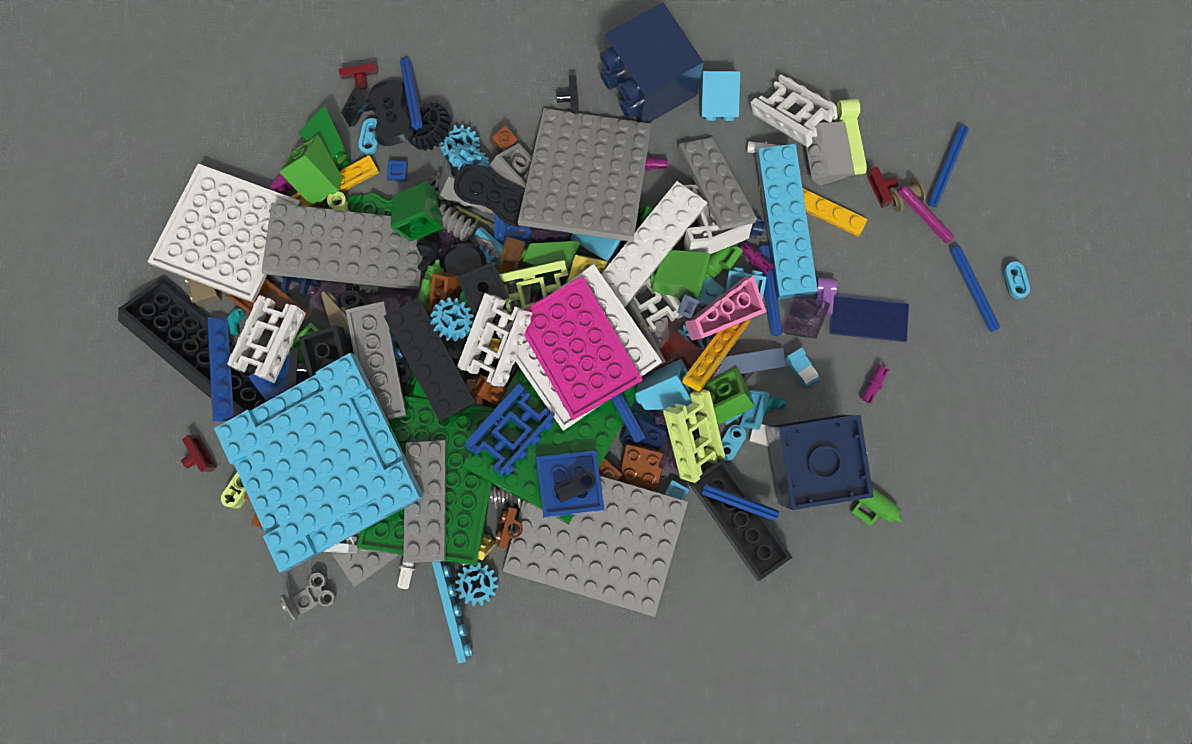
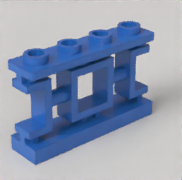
(497, 420)

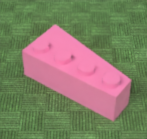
(730, 308)

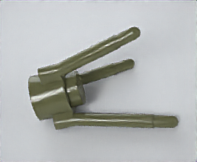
(470, 214)

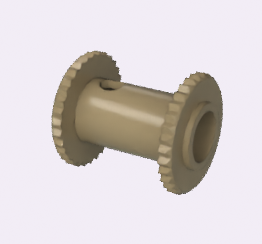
(916, 187)

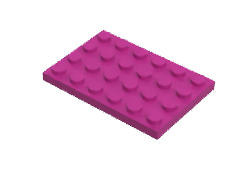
(579, 349)

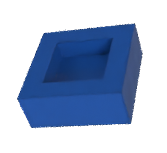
(397, 170)

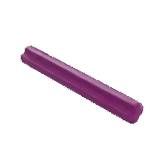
(922, 210)

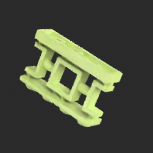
(529, 276)
(682, 437)

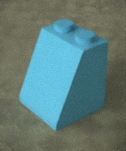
(719, 95)
(600, 246)
(664, 387)

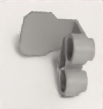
(313, 591)

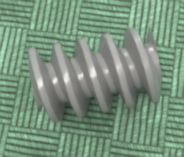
(456, 225)
(501, 496)

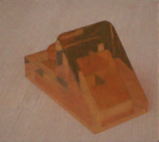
(511, 255)

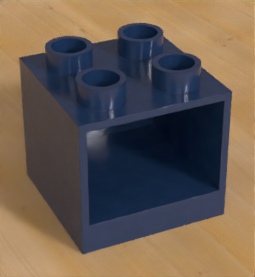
(650, 65)
(819, 461)

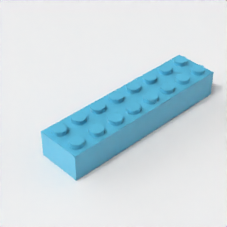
(786, 221)

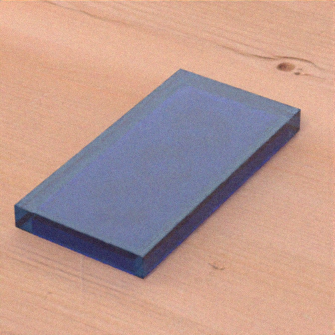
(869, 319)

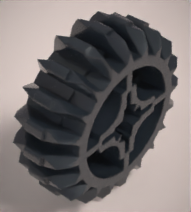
(435, 127)

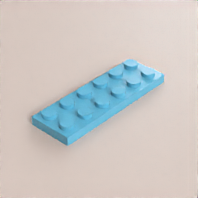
(452, 611)

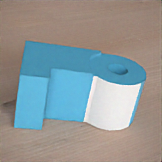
(802, 367)

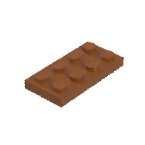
(270, 291)

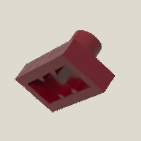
(359, 73)
(881, 186)
(198, 454)

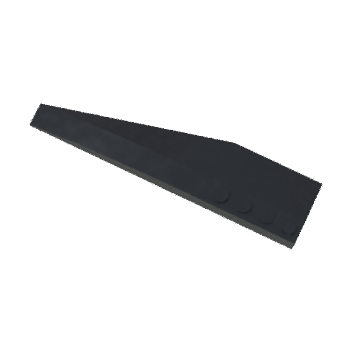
(179, 335)

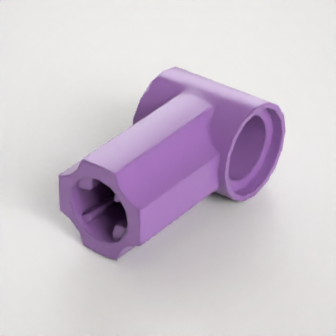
(826, 291)

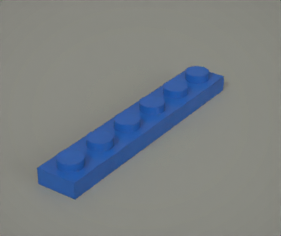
(219, 369)

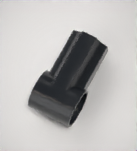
(573, 487)

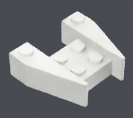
(708, 236)

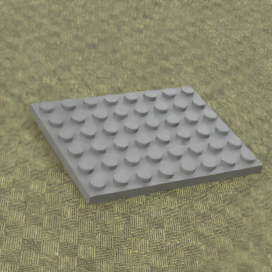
(586, 175)
(604, 554)

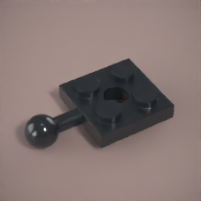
(488, 275)

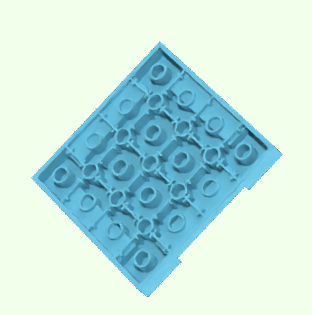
(319, 463)

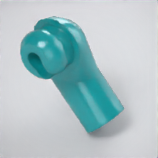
(233, 321)
(775, 403)

